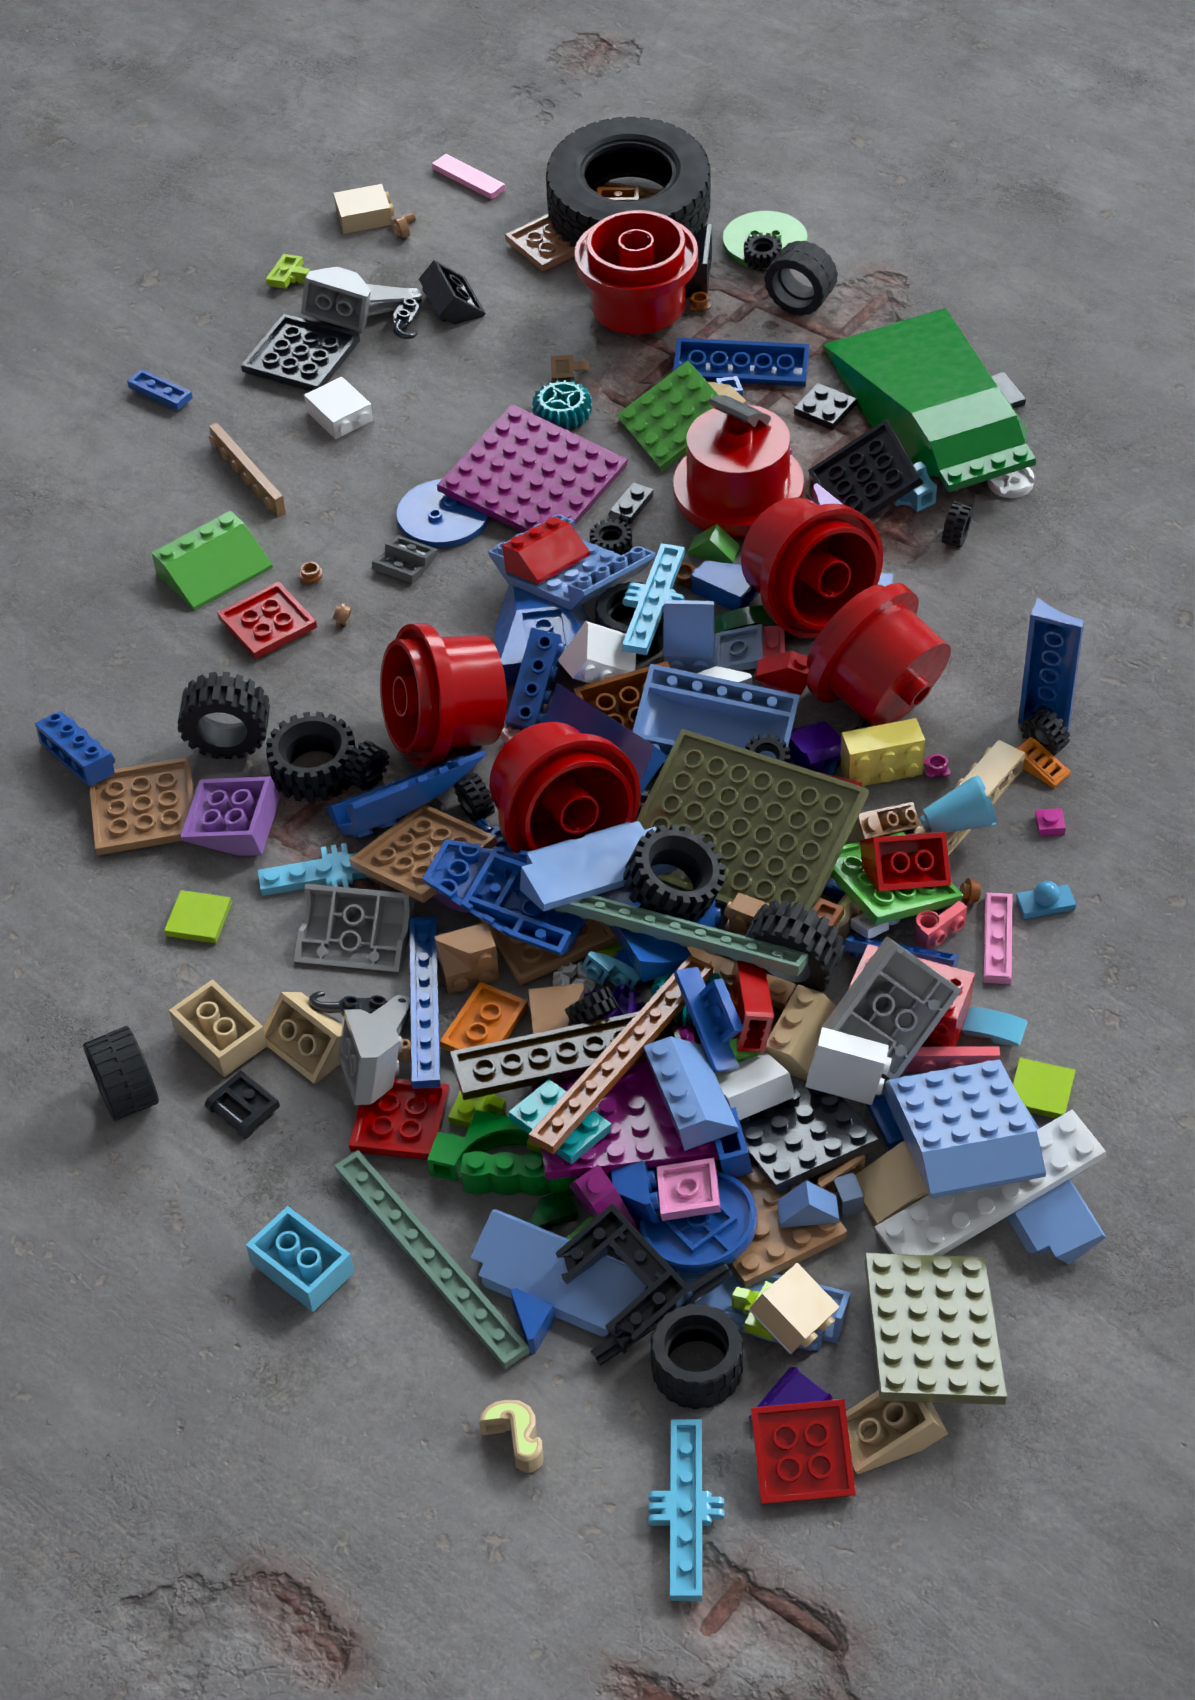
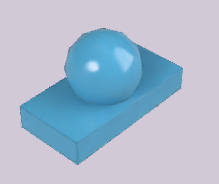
(1045, 900)

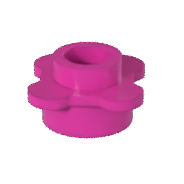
(937, 766)

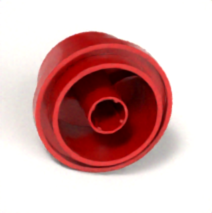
(636, 270)
(735, 471)
(810, 561)
(877, 655)
(441, 693)
(561, 786)

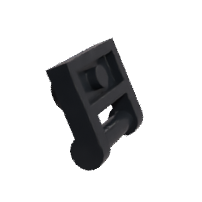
(248, 1097)

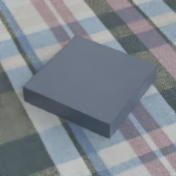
(739, 648)

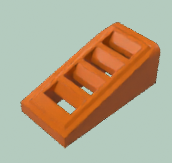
(1033, 751)

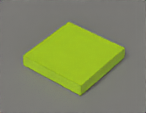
(198, 916)
(1043, 1087)

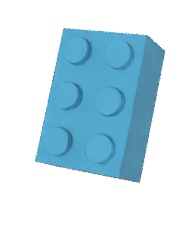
(300, 1258)

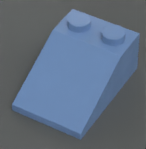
(689, 635)

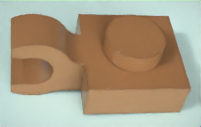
(564, 366)

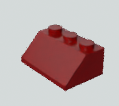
(544, 551)
(906, 861)

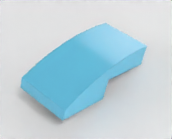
(603, 967)
(993, 1024)

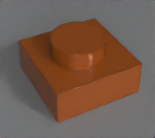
(830, 910)

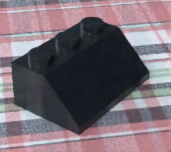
(701, 278)
(450, 294)

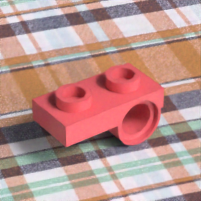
(934, 928)

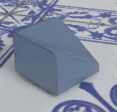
(850, 1194)

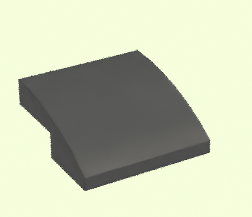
(739, 410)
(404, 559)

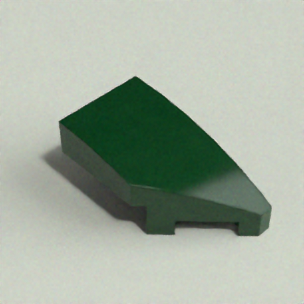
(554, 1210)

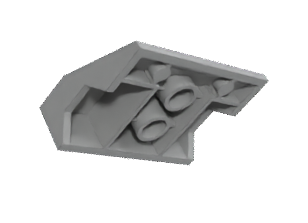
(354, 928)
(894, 1004)

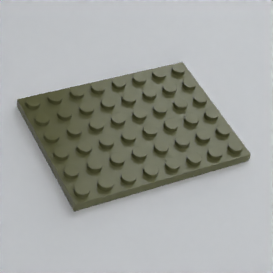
(765, 817)

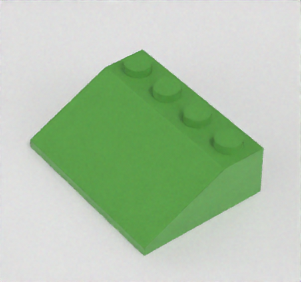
(211, 560)

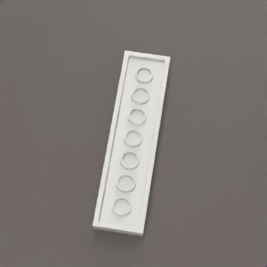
(947, 1221)

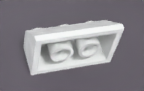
(597, 654)

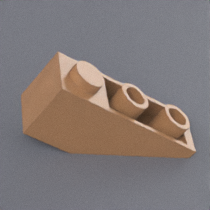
(884, 822)

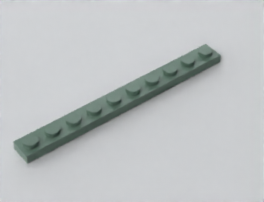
(689, 934)
(432, 1260)

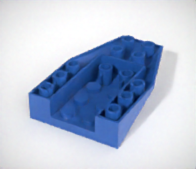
(527, 611)

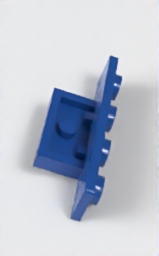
(712, 1016)

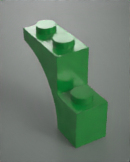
(485, 1133)

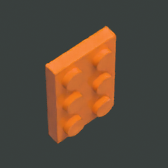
(484, 1018)

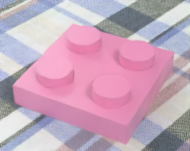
(688, 1189)

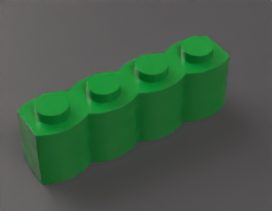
(509, 1174)

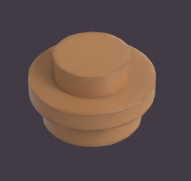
(342, 614)

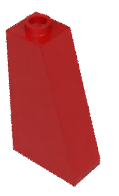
(752, 1006)

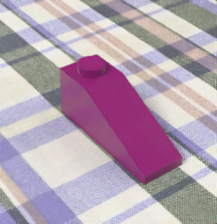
(598, 1192)

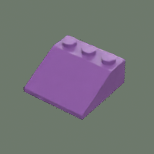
(232, 814)

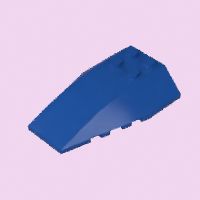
(384, 804)
(489, 888)

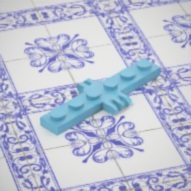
(650, 598)
(331, 870)
(685, 1510)

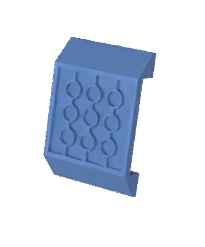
(585, 578)

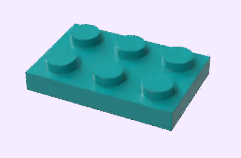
(537, 1105)

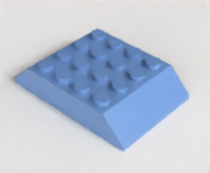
(711, 708)
(965, 1128)

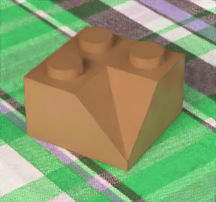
(467, 957)

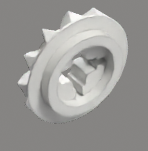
(563, 976)

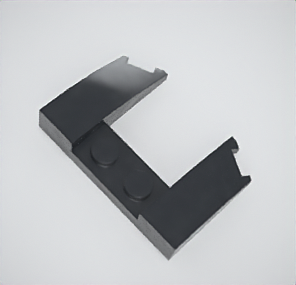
(614, 1232)

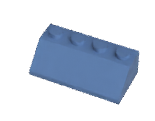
(690, 1091)

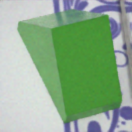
(714, 545)

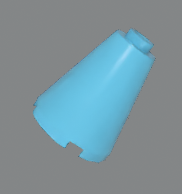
(960, 809)

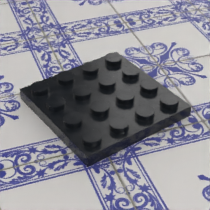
(300, 352)
(868, 471)
(805, 1137)

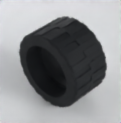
(813, 264)
(611, 610)
(121, 1073)
(696, 1324)

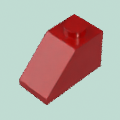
(784, 671)

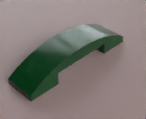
(742, 618)

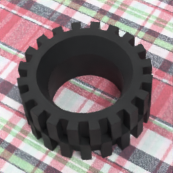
(226, 696)
(305, 736)
(687, 854)
(802, 932)

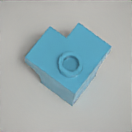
(922, 495)

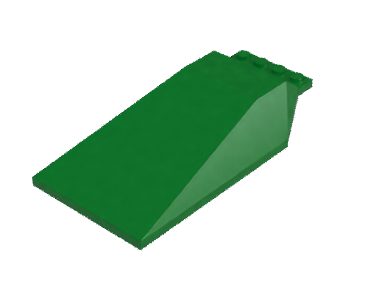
(934, 397)

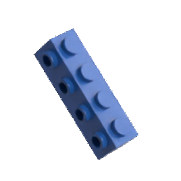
(534, 679)
(75, 748)

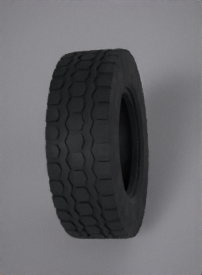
(622, 150)

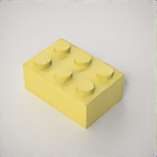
(883, 752)

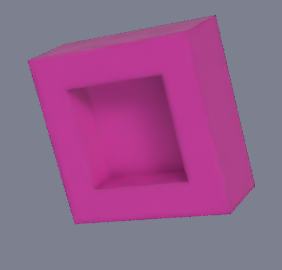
(1050, 822)

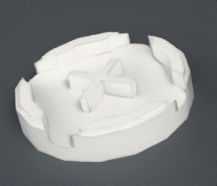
(1013, 484)

